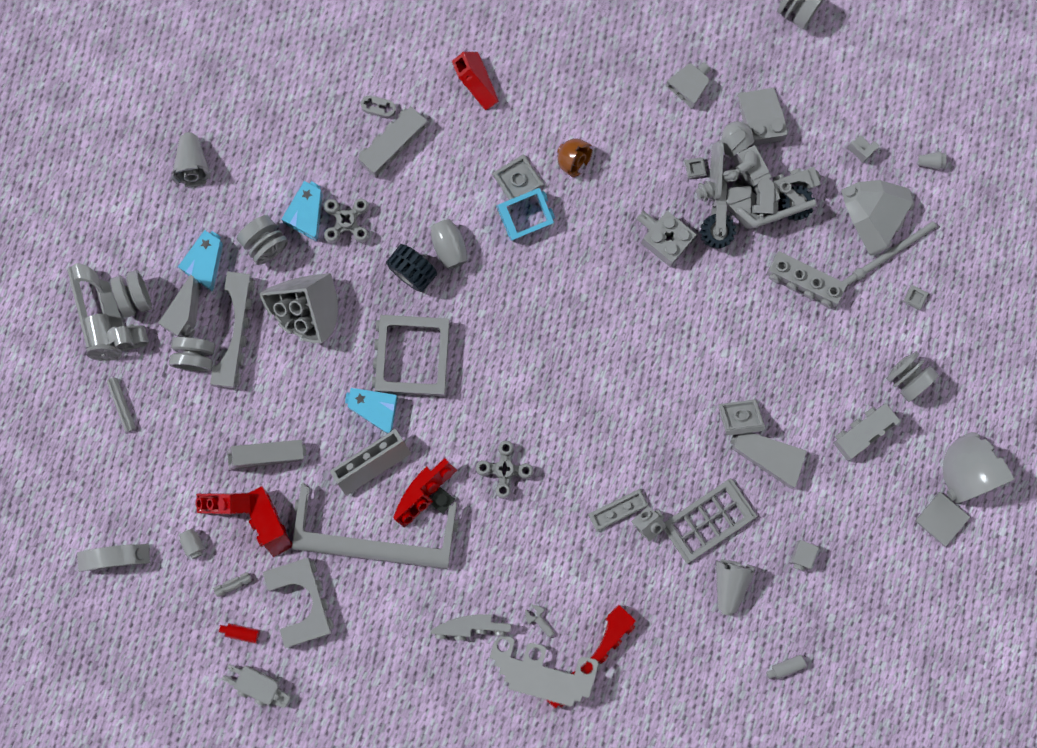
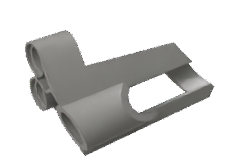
(108, 326)

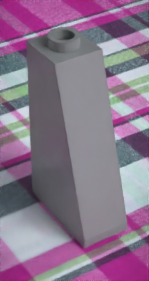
(265, 454)
(771, 456)

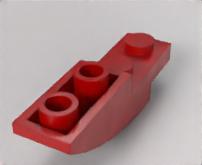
(417, 494)

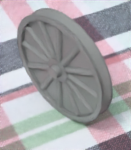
(103, 352)

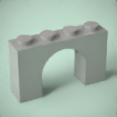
(317, 623)

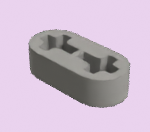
(379, 102)

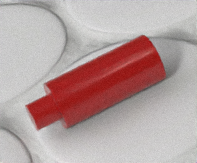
(240, 633)

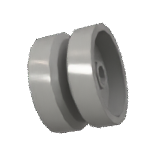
(131, 293)
(191, 354)

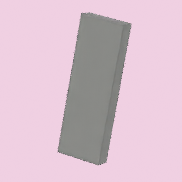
(617, 510)

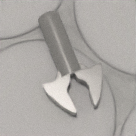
(539, 620)

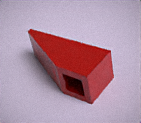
(475, 78)
(223, 503)

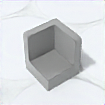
(862, 148)

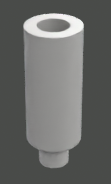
(786, 667)

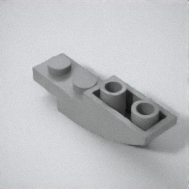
(462, 627)

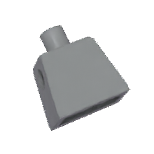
(689, 83)

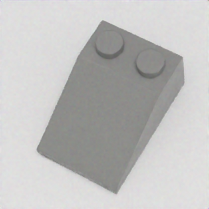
(763, 115)
(182, 313)

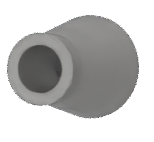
(933, 160)

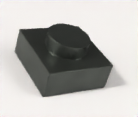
(442, 500)

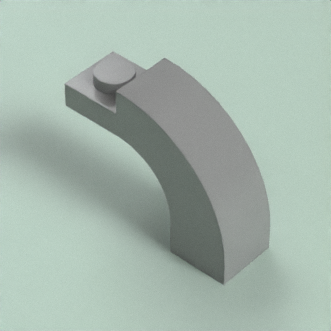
(113, 557)

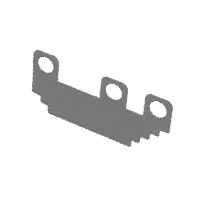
(539, 681)

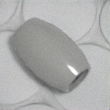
(448, 244)

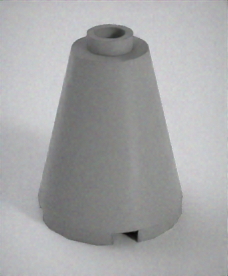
(190, 163)
(732, 584)

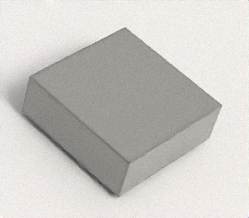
(695, 168)
(915, 297)

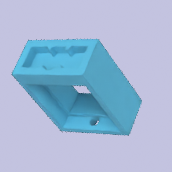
(508, 223)

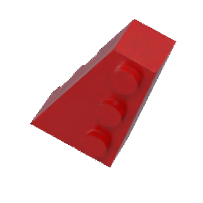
(267, 523)

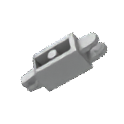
(258, 686)

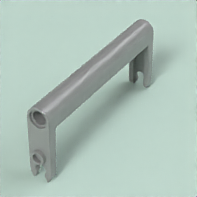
(371, 549)

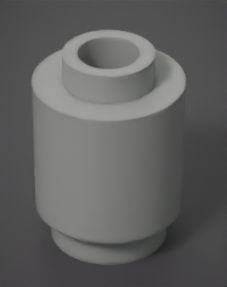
(191, 543)

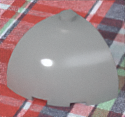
(304, 306)
(973, 468)

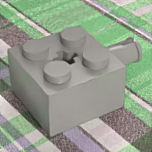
(659, 229)

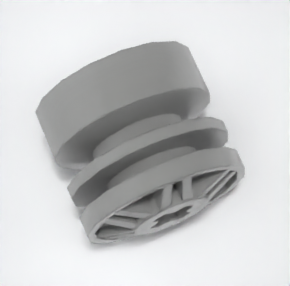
(802, 8)
(262, 239)
(912, 376)

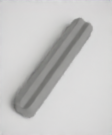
(121, 404)

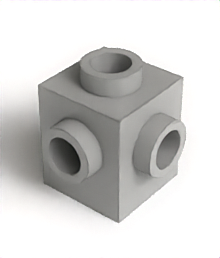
(649, 523)

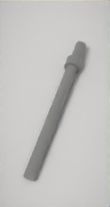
(860, 273)

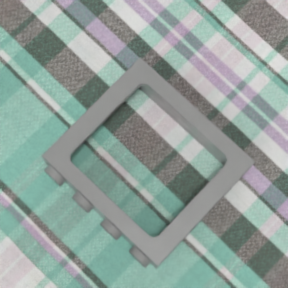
(379, 363)

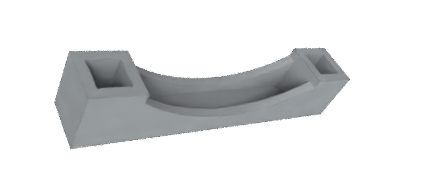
(227, 373)

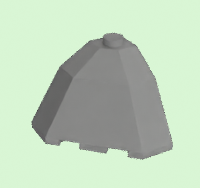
(877, 211)

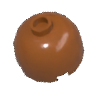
(574, 153)

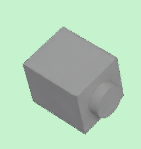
(803, 555)

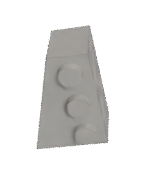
(865, 431)

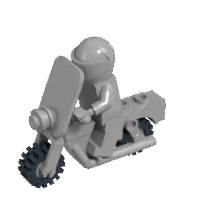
(758, 199)

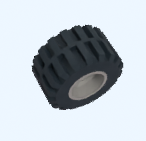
(411, 267)

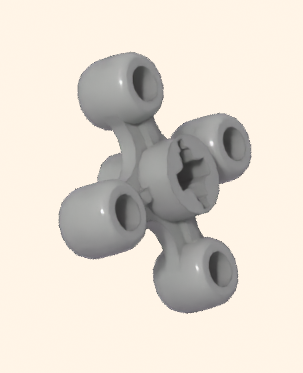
(351, 215)
(494, 469)

